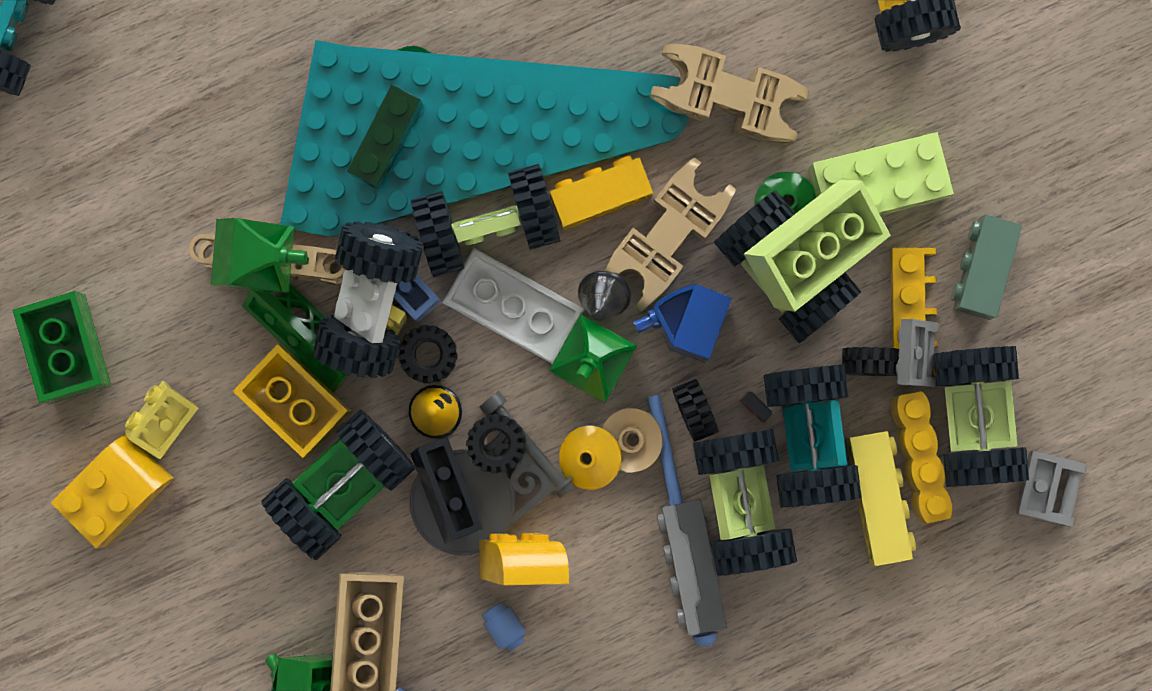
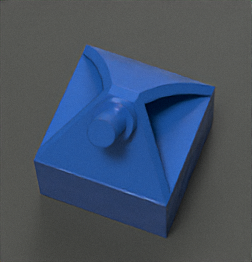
(688, 320)

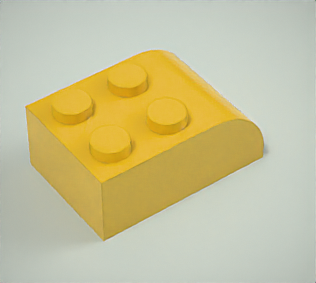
(292, 401)
(112, 491)
(523, 560)

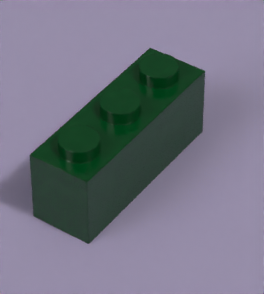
(385, 137)

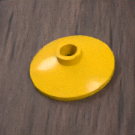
(604, 452)

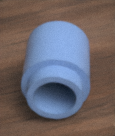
(504, 626)

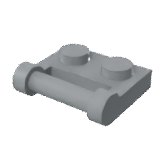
(916, 353)
(1040, 491)

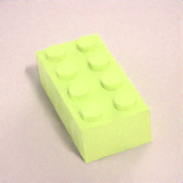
(894, 174)
(817, 244)

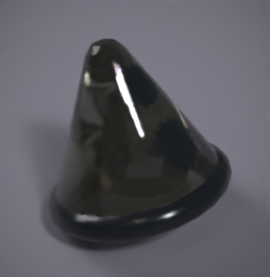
(604, 295)

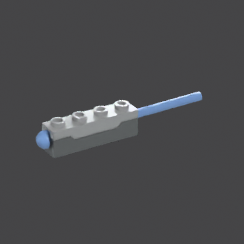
(688, 551)

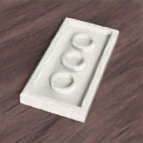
(513, 305)

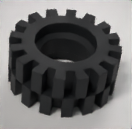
(413, 340)
(870, 361)
(695, 410)
(477, 450)

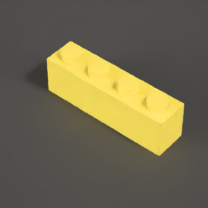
(881, 503)

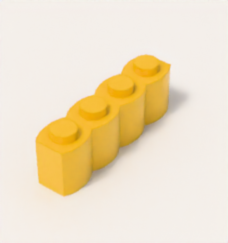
(922, 466)

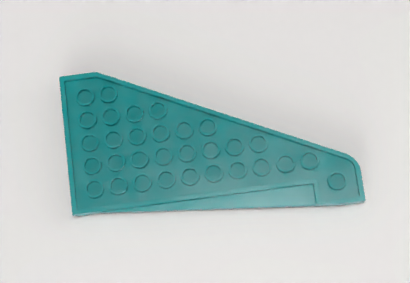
(471, 131)

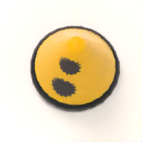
(435, 411)

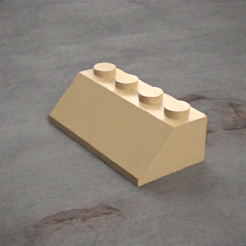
(367, 632)

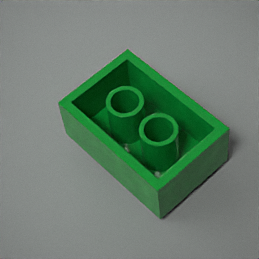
(61, 347)

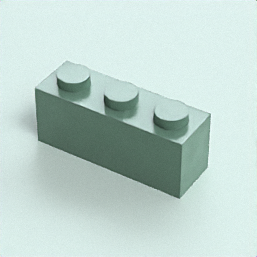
(986, 267)

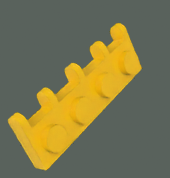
(908, 288)

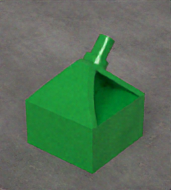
(254, 255)
(592, 359)
(300, 672)

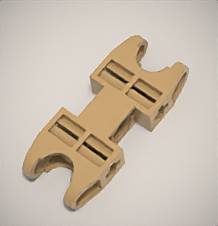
(706, 87)
(684, 214)
(316, 270)

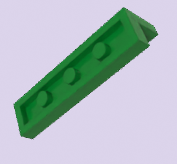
(292, 332)

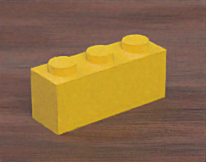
(601, 192)

